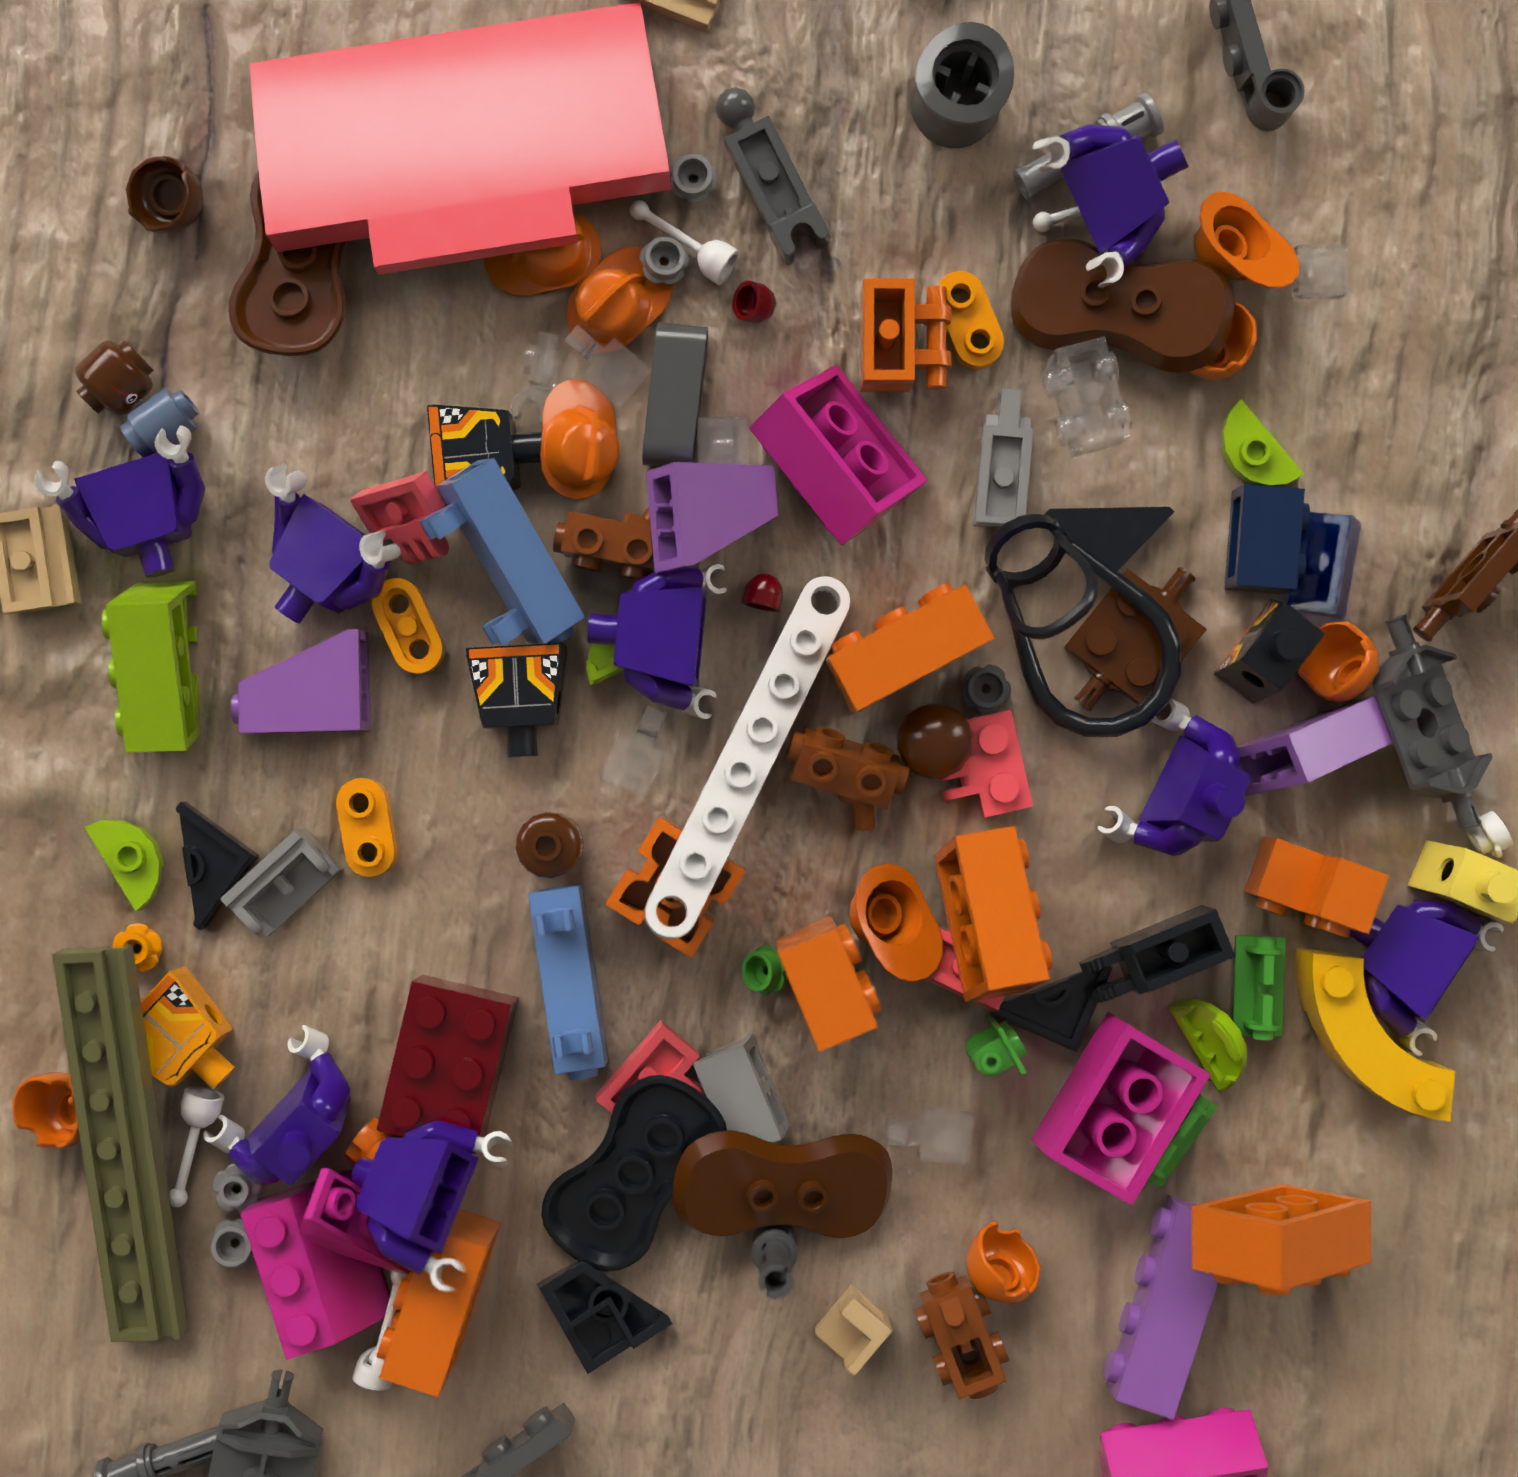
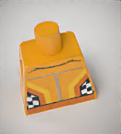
(184, 1031)

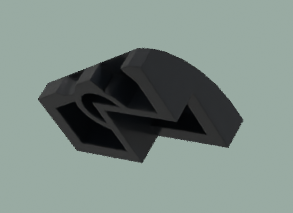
(599, 1313)

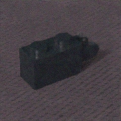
(1162, 953)

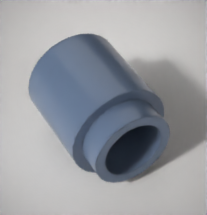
(161, 411)

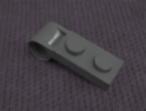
(1248, 63)
(541, 1434)

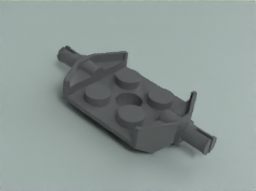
(1441, 758)
(267, 1438)

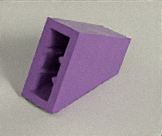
(705, 508)
(311, 691)
(1314, 746)

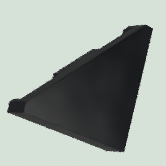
(1111, 532)
(212, 862)
(1057, 1009)

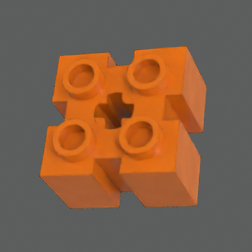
(636, 887)

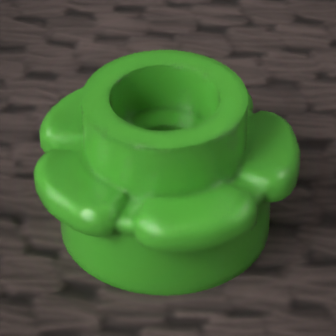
(763, 970)

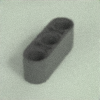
(675, 394)

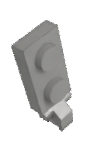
(1003, 463)

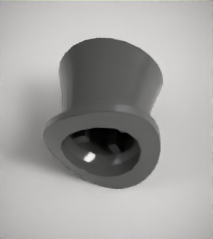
(962, 84)

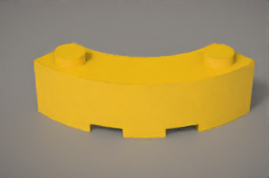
(1351, 1036)

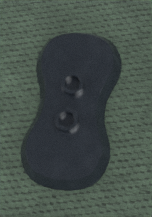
(615, 1198)

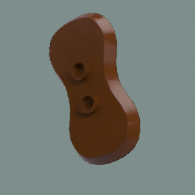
(287, 298)
(1161, 312)
(744, 1183)

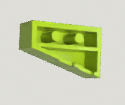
(153, 666)

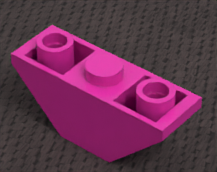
(338, 1224)

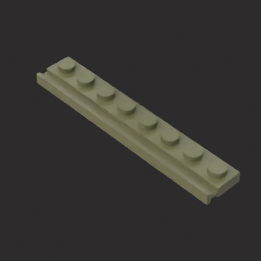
(120, 1142)

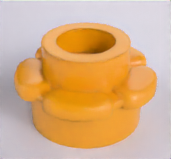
(149, 941)

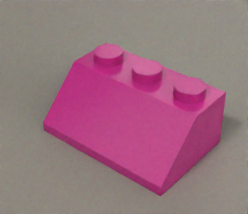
(837, 453)
(1119, 1108)
(310, 1291)
(1204, 1446)

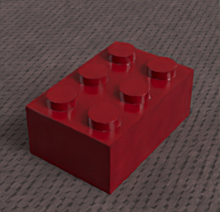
(447, 1057)

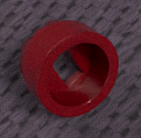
(753, 302)
(763, 593)

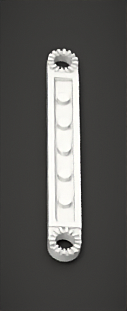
(747, 757)

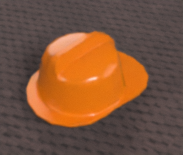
(1243, 243)
(547, 268)
(617, 299)
(578, 439)
(896, 923)

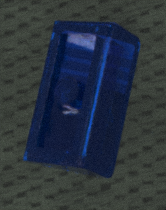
(1330, 560)

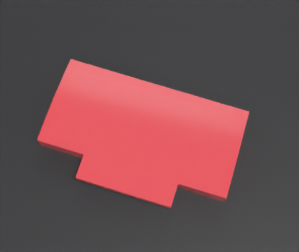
(458, 138)

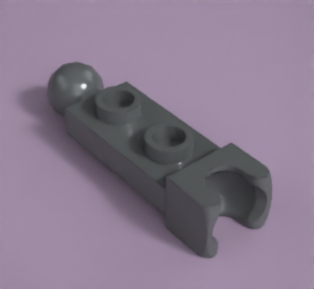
(769, 175)

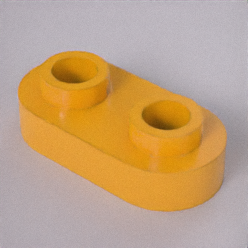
(972, 318)
(408, 628)
(371, 826)

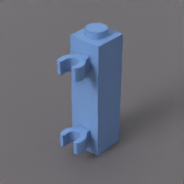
(510, 553)
(569, 980)

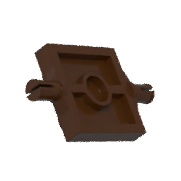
(1474, 580)
(1122, 644)

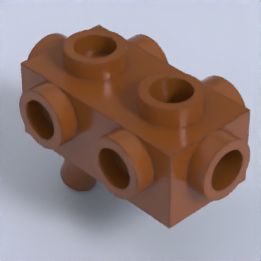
(607, 542)
(854, 771)
(954, 1316)

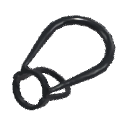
(1131, 592)

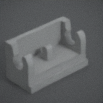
(281, 883)
(743, 1090)

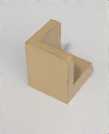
(854, 1329)

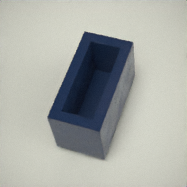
(1266, 539)

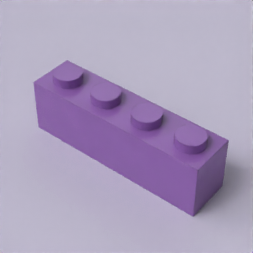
(1164, 1319)

